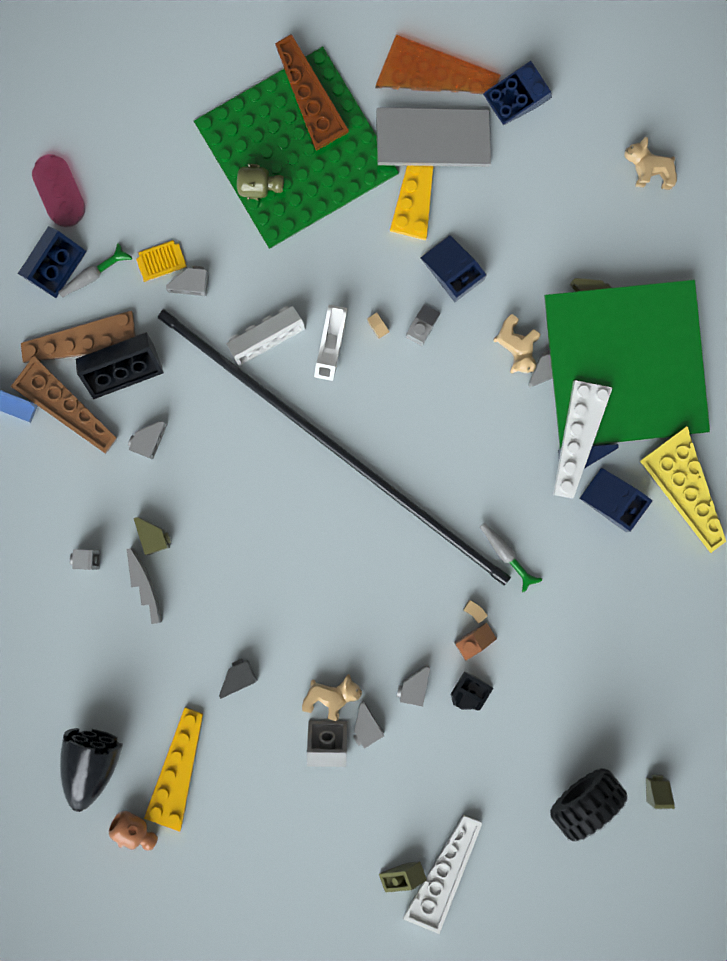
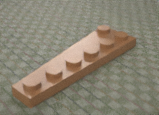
(81, 339)
(53, 397)

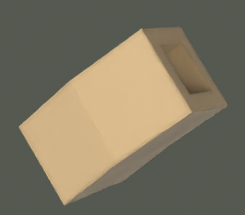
(377, 325)
(475, 610)

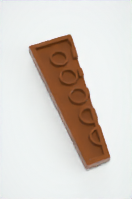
(315, 105)

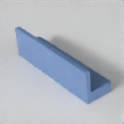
(17, 406)

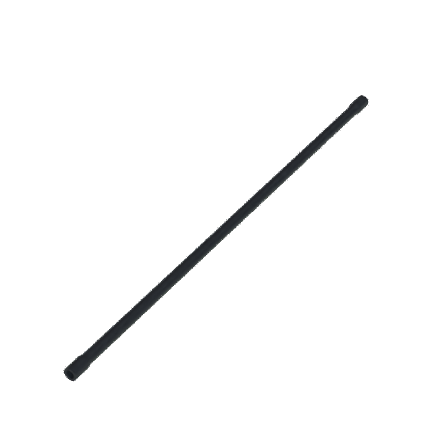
(493, 570)

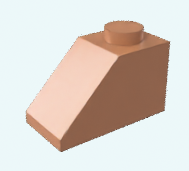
(475, 641)

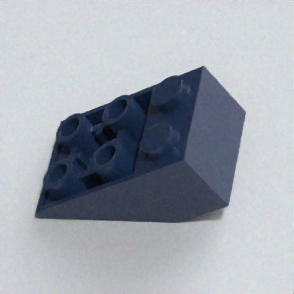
(518, 93)
(453, 268)
(616, 500)

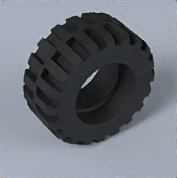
(588, 804)

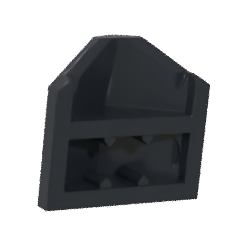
(470, 692)

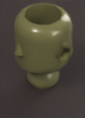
(255, 182)

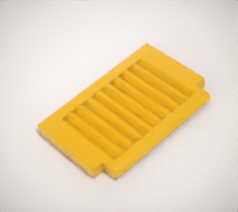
(160, 260)

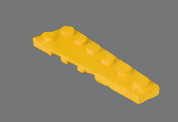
(413, 203)
(171, 791)

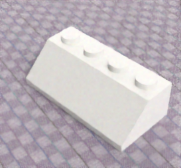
(266, 335)

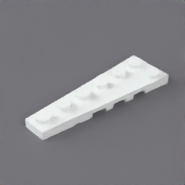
(582, 423)

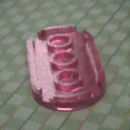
(58, 190)

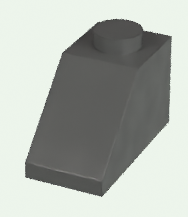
(237, 678)

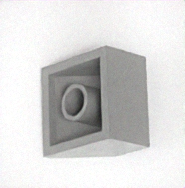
(327, 744)

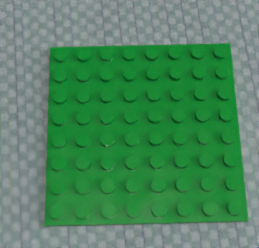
(269, 131)
(640, 345)

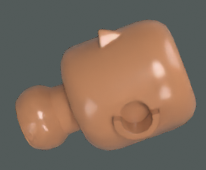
(131, 832)

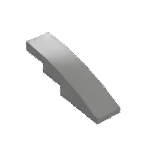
(140, 577)

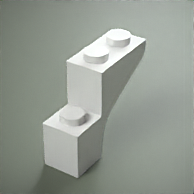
(331, 342)

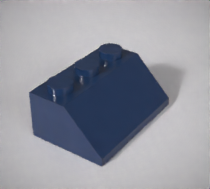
(52, 262)

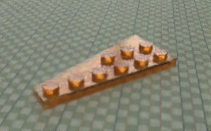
(427, 69)

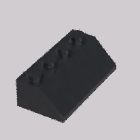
(119, 366)

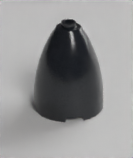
(87, 765)

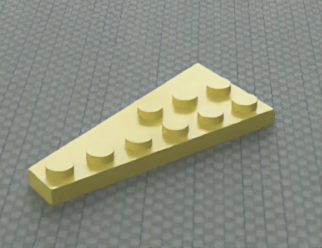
(681, 479)

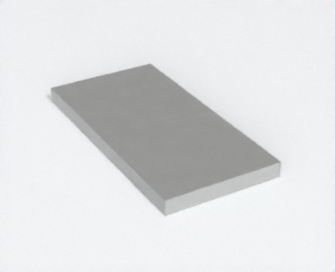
(433, 137)

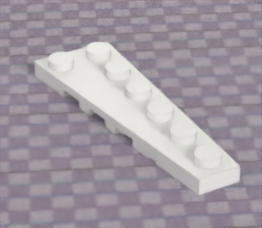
(437, 892)

